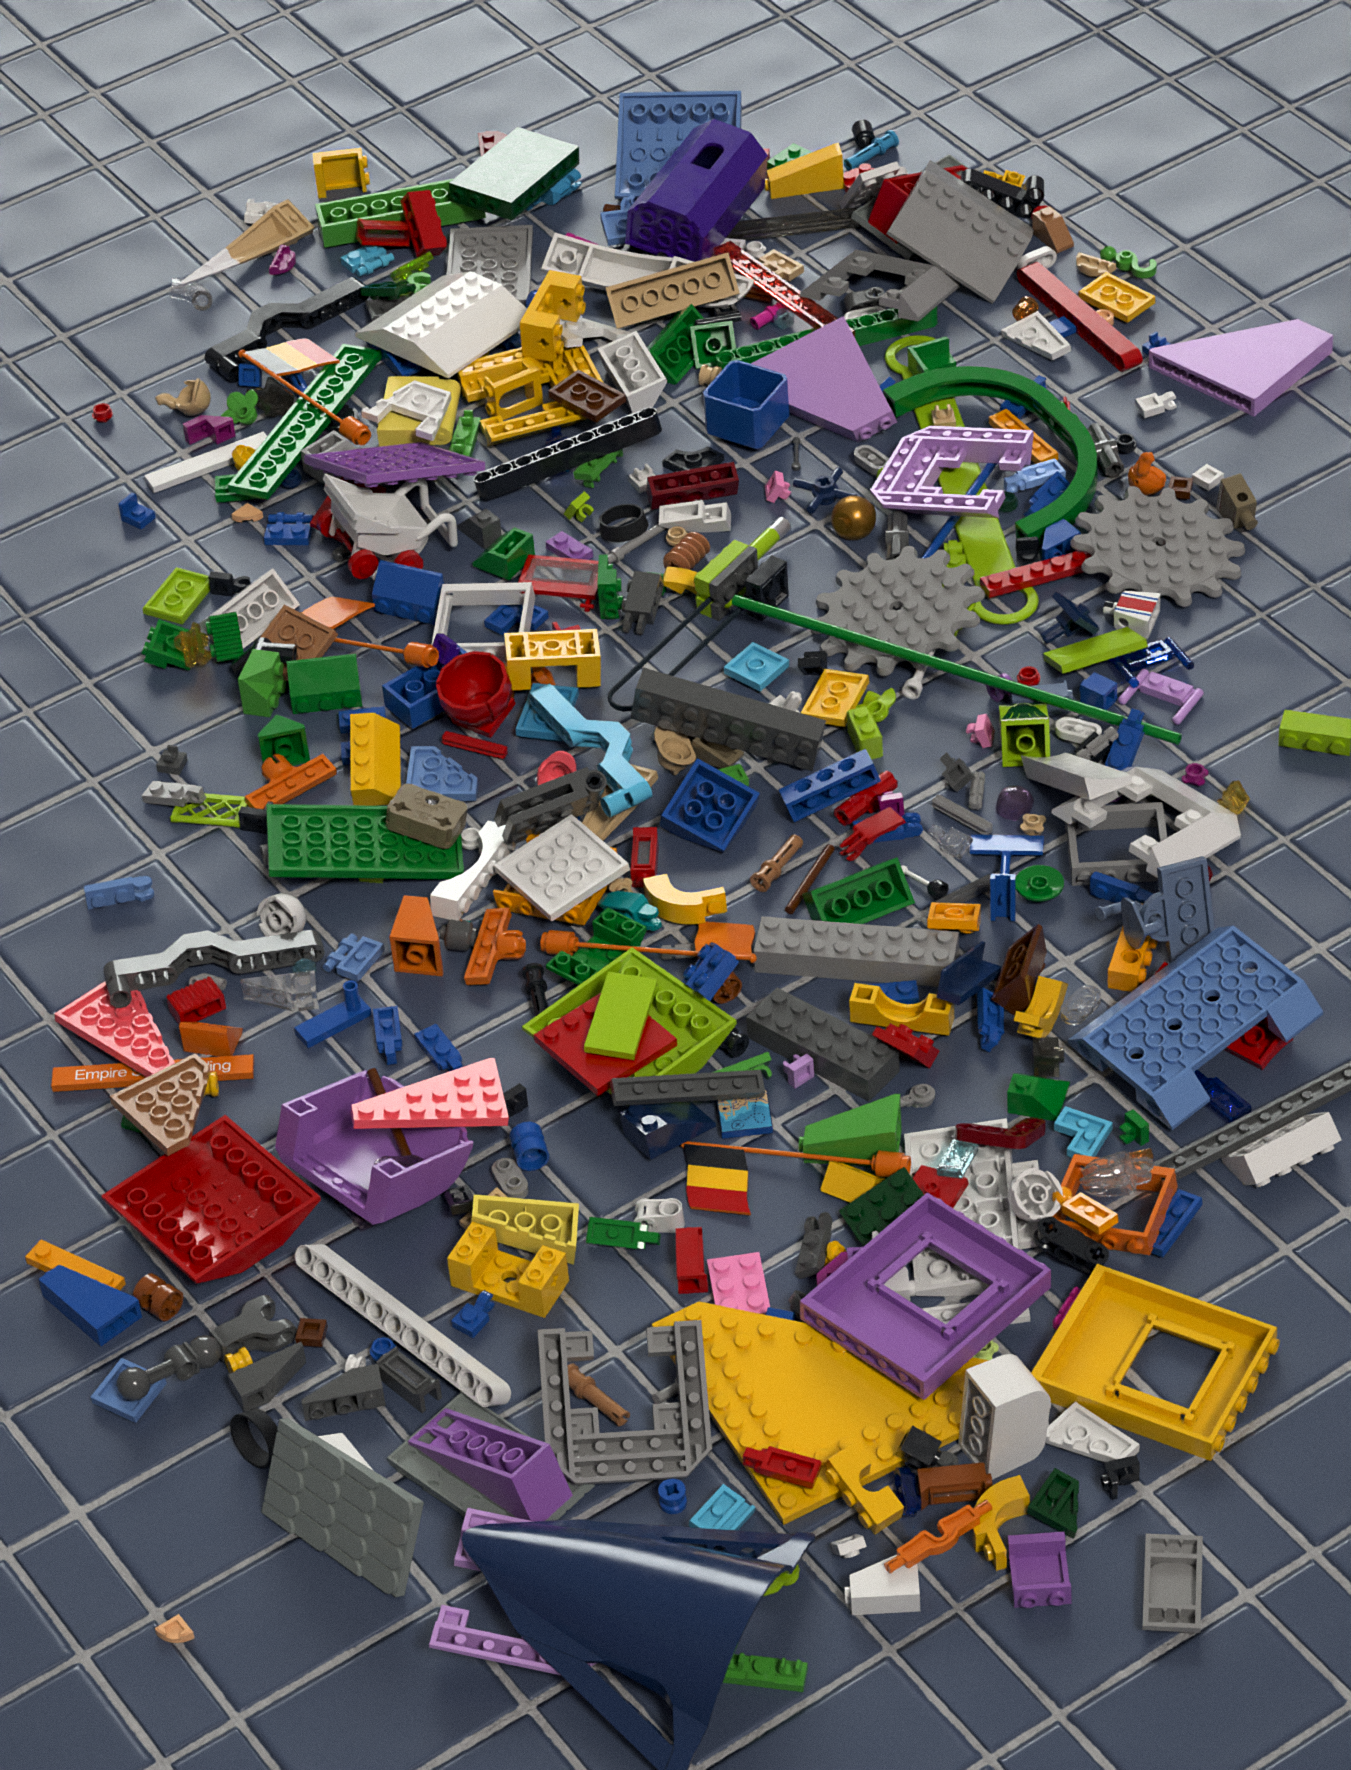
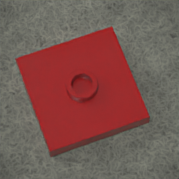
(941, 1187)

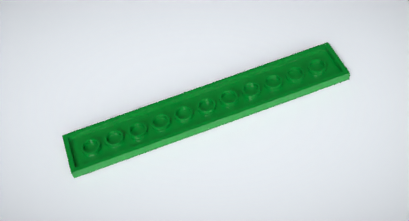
(304, 422)

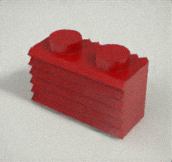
(196, 1001)

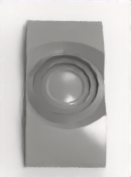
(1172, 1583)

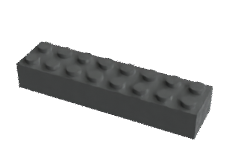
(728, 719)

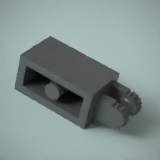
(642, 600)

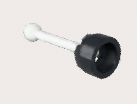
(935, 888)

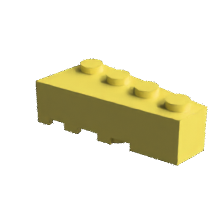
(529, 1222)

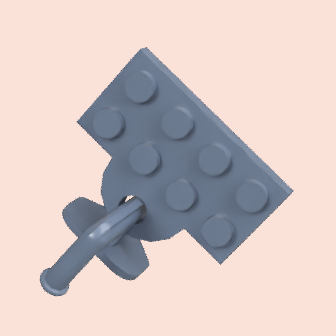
(1176, 914)

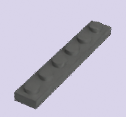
(687, 1087)

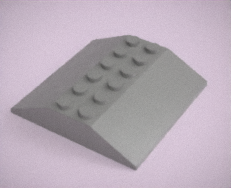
(961, 232)

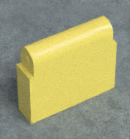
(400, 429)

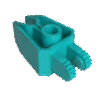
(634, 907)

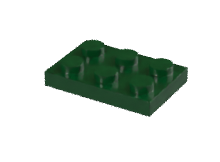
(881, 1205)

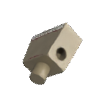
(1237, 502)

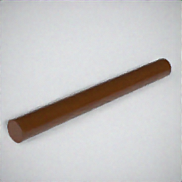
(809, 879)
(397, 1132)

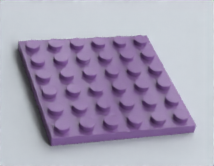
(394, 463)

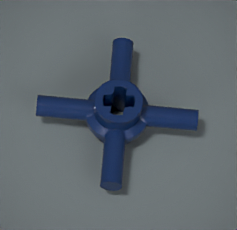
(823, 489)

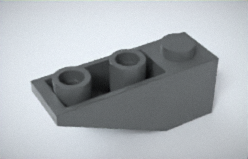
(262, 1380)
(350, 1392)

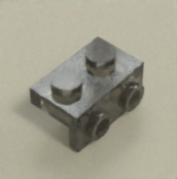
(274, 398)

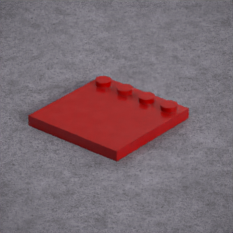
(566, 1041)

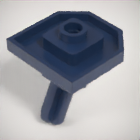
(1070, 620)

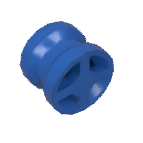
(677, 1500)

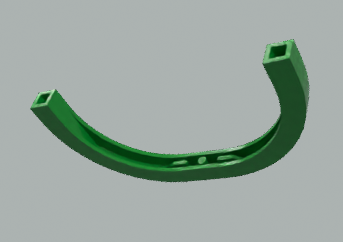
(1027, 393)

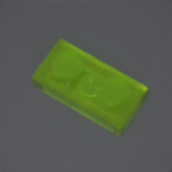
(419, 263)

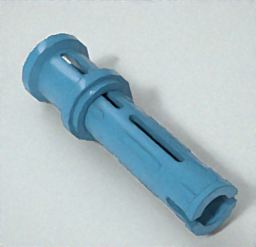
(877, 147)

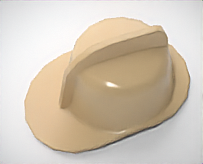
(673, 750)

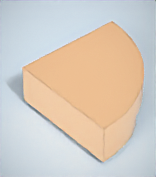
(247, 512)
(174, 1630)

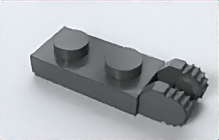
(814, 1245)

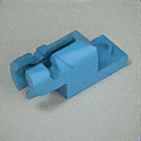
(560, 189)

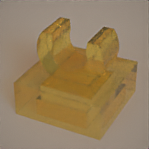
(1234, 797)

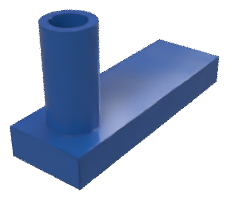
(334, 1019)

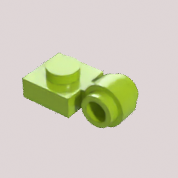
(956, 554)

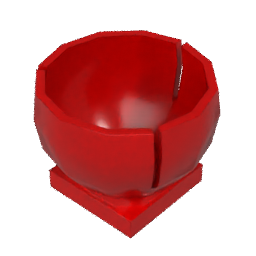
(476, 692)

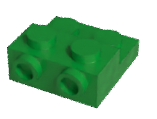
(609, 589)
(161, 646)

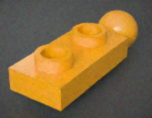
(1086, 1210)

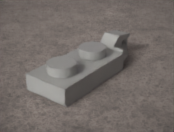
(173, 794)

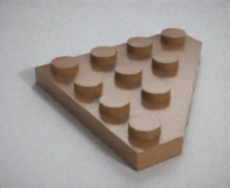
(166, 1103)

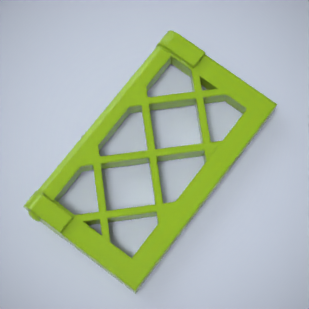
(220, 820)

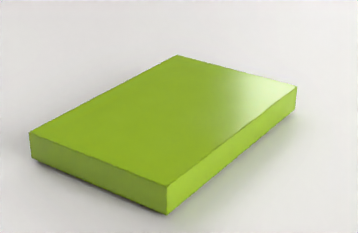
(178, 596)

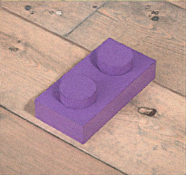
(568, 547)

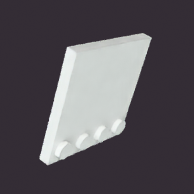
(561, 867)

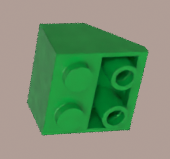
(506, 554)

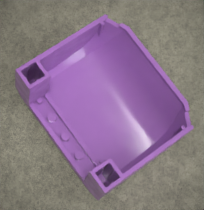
(324, 1148)

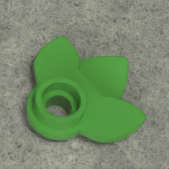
(242, 407)

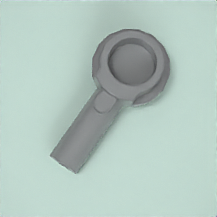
(920, 1096)

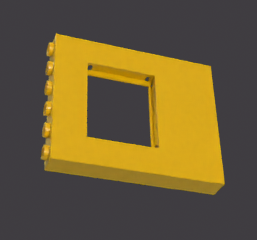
(1105, 1336)

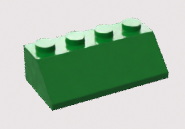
(673, 345)
(861, 895)

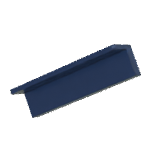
(966, 976)

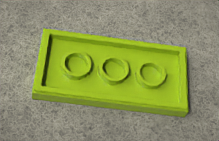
(1095, 650)
(620, 1015)

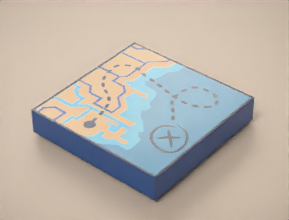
(745, 1116)

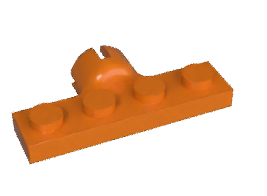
(289, 781)
(493, 944)

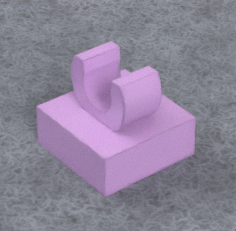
(800, 1070)

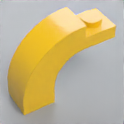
(683, 906)
(1043, 1008)
(1008, 1500)

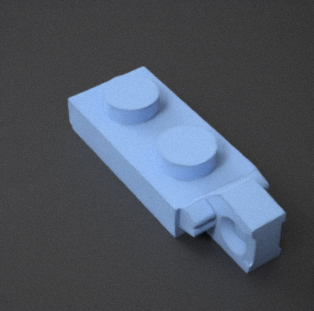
(1033, 476)

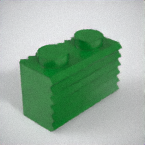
(225, 636)

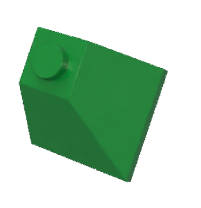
(710, 340)
(1036, 1096)

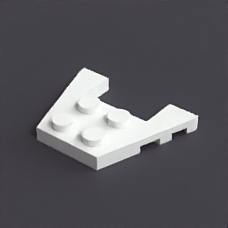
(575, 331)
(415, 401)

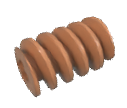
(687, 551)

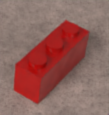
(423, 223)

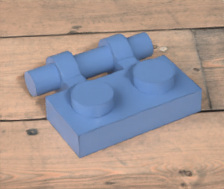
(359, 957)

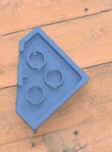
(441, 775)

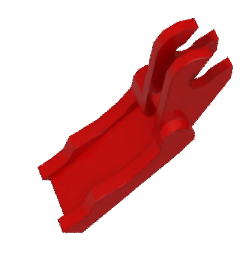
(870, 829)

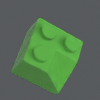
(261, 683)

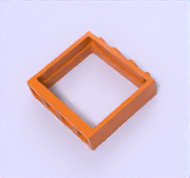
(1119, 1238)

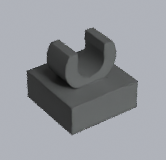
(172, 761)

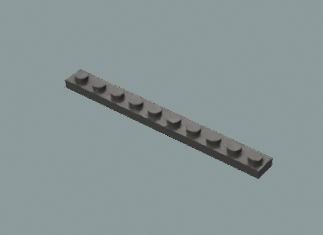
(1258, 1122)

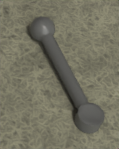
(796, 465)

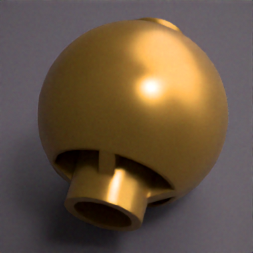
(853, 517)

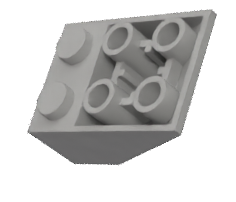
(329, 443)

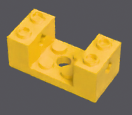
(556, 299)
(571, 648)
(480, 1266)

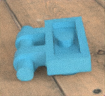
(366, 259)

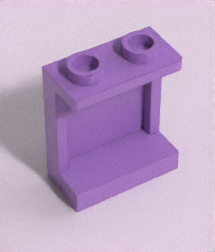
(1039, 1569)

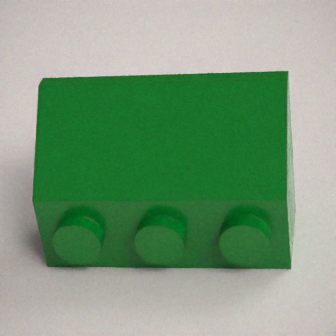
(324, 683)

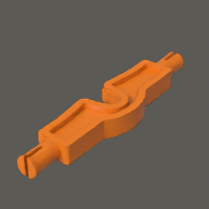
(926, 1544)

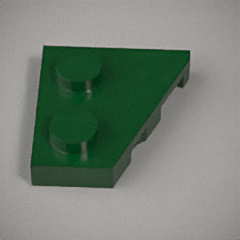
(1057, 1503)

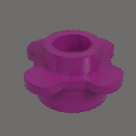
(1195, 774)

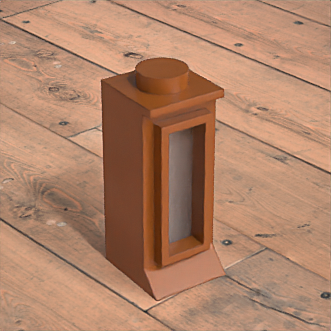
(952, 1483)

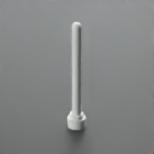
(913, 686)

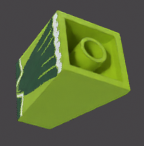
(1023, 732)

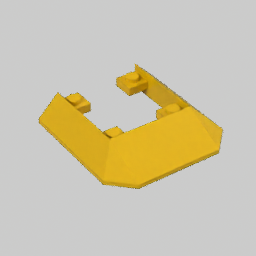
(509, 363)

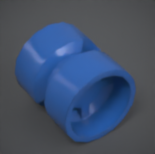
(529, 1146)

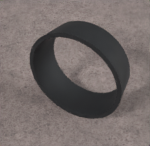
(624, 532)
(246, 1443)

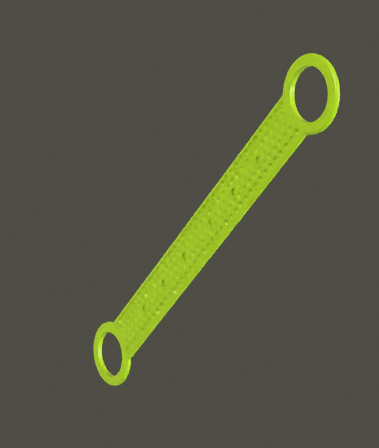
(980, 537)

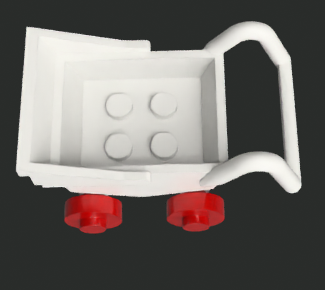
(381, 524)

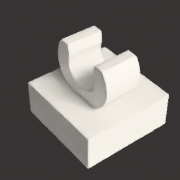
(639, 478)

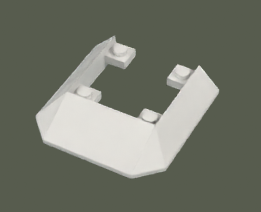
(1203, 823)

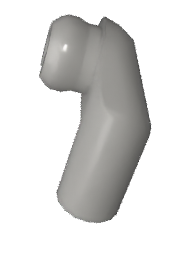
(220, 982)

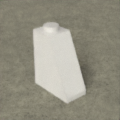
(879, 1592)

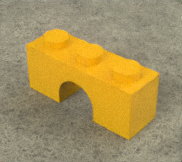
(876, 1508)

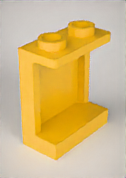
(340, 170)

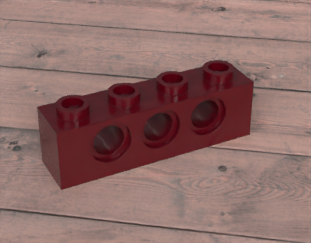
(692, 485)

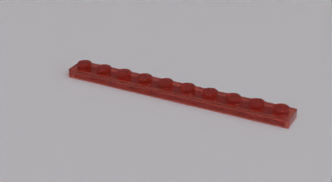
(776, 286)

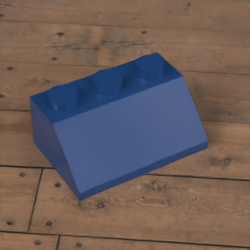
(407, 592)

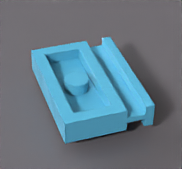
(723, 1511)

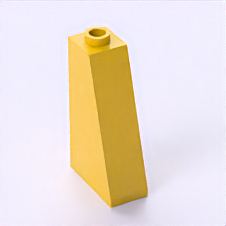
(807, 174)

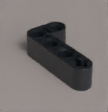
(1005, 194)

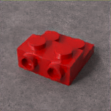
(901, 1038)

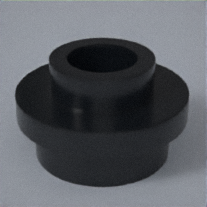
(1126, 443)

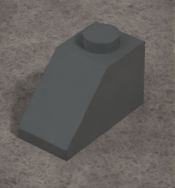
(482, 528)

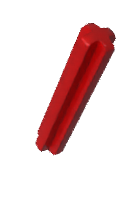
(474, 744)

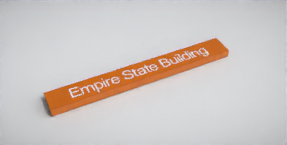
(122, 1075)

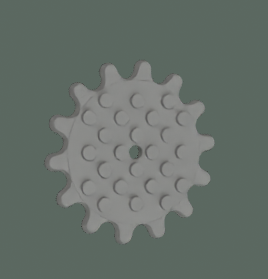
(1126, 550)
(914, 584)

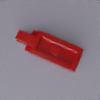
(783, 1465)

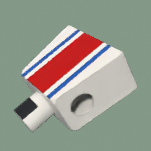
(1135, 611)

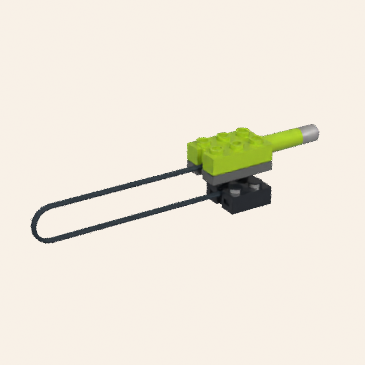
(730, 574)

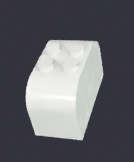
(1003, 1415)

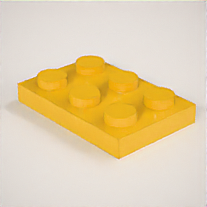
(1117, 296)
(835, 695)

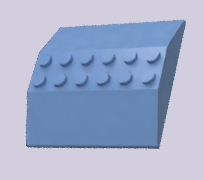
(656, 125)

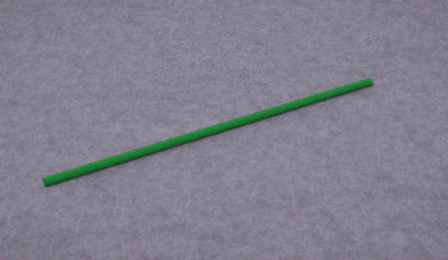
(949, 667)

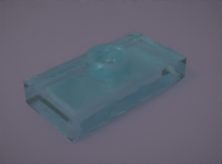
(957, 1159)

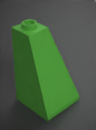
(856, 1132)

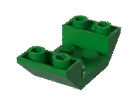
(608, 928)

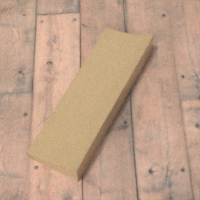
(672, 290)

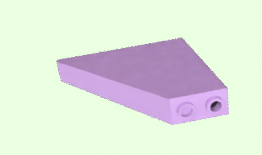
(1246, 365)
(832, 382)

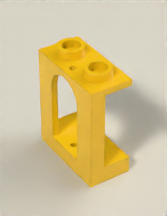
(531, 380)

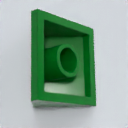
(284, 738)

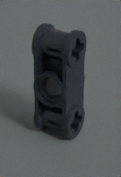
(1069, 1245)

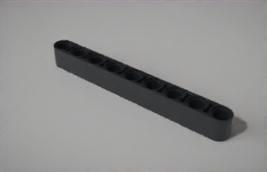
(567, 454)

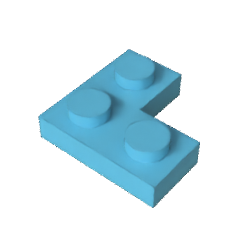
(1087, 1130)

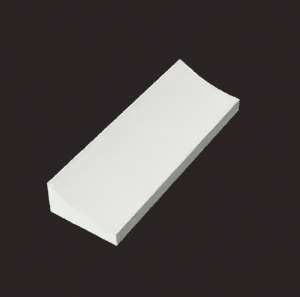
(1075, 775)

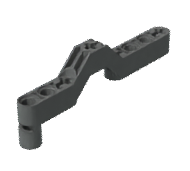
(203, 948)

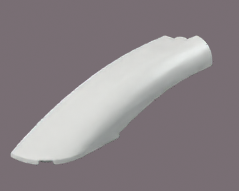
(608, 266)

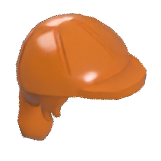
(1146, 477)

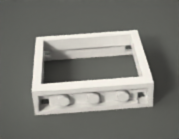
(485, 595)

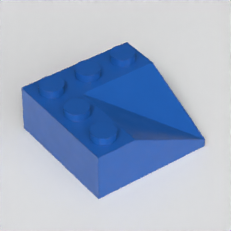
(709, 807)

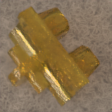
(192, 645)

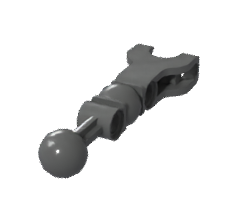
(248, 1330)

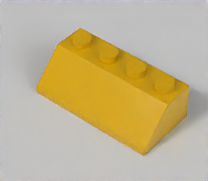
(374, 759)

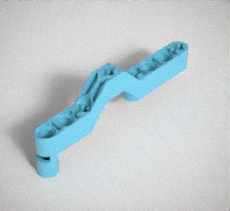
(611, 736)

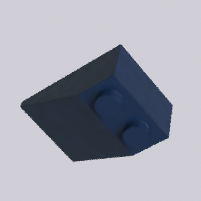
(663, 1125)

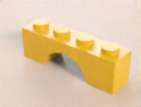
(873, 1007)

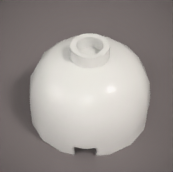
(281, 915)
(1032, 1195)

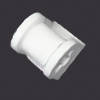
(660, 1214)

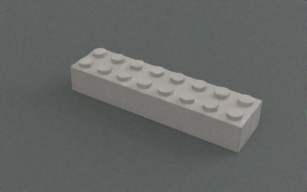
(853, 951)

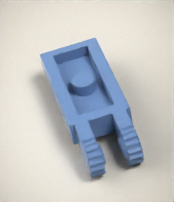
(118, 891)

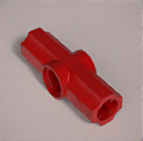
(865, 800)

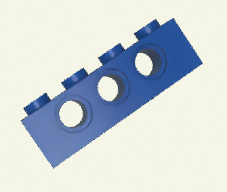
(829, 785)

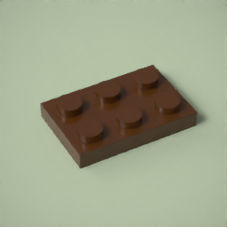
(587, 396)

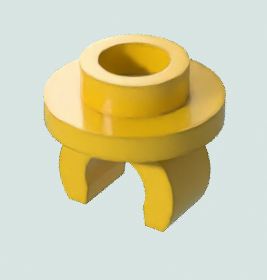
(834, 1248)

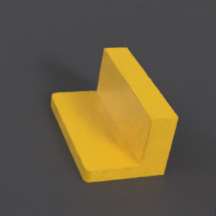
(847, 1181)

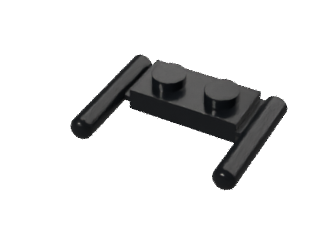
(722, 314)

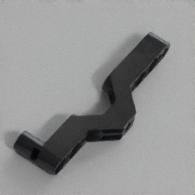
(275, 316)

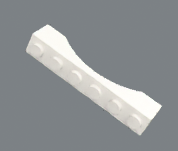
(456, 895)

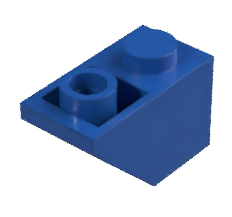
(1058, 539)

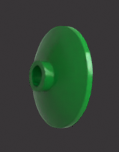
(1039, 883)

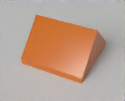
(209, 1038)

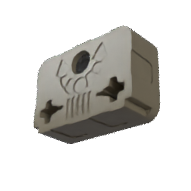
(426, 816)

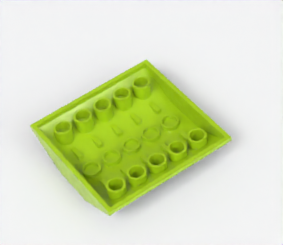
(675, 1006)

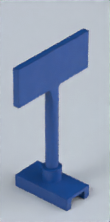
(1004, 884)

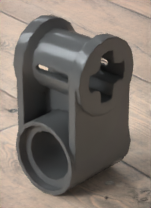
(863, 299)

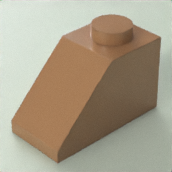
(1051, 229)

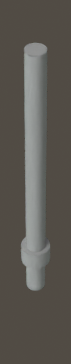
(617, 553)

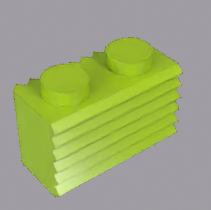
(864, 732)

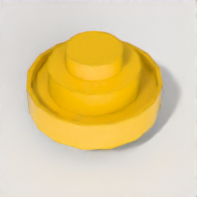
(241, 455)

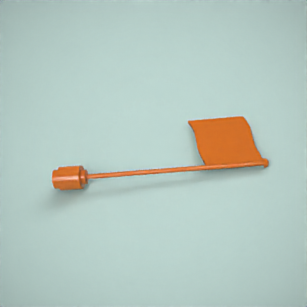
(336, 611)
(729, 936)

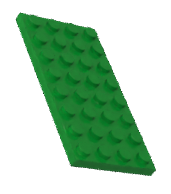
(350, 844)

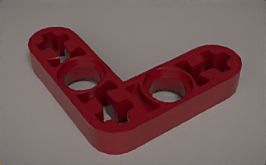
(1017, 1137)

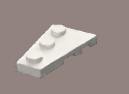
(1037, 335)
(1089, 1435)

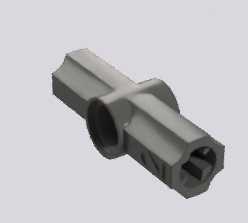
(1106, 451)
(897, 534)

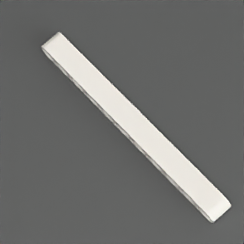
(403, 1325)

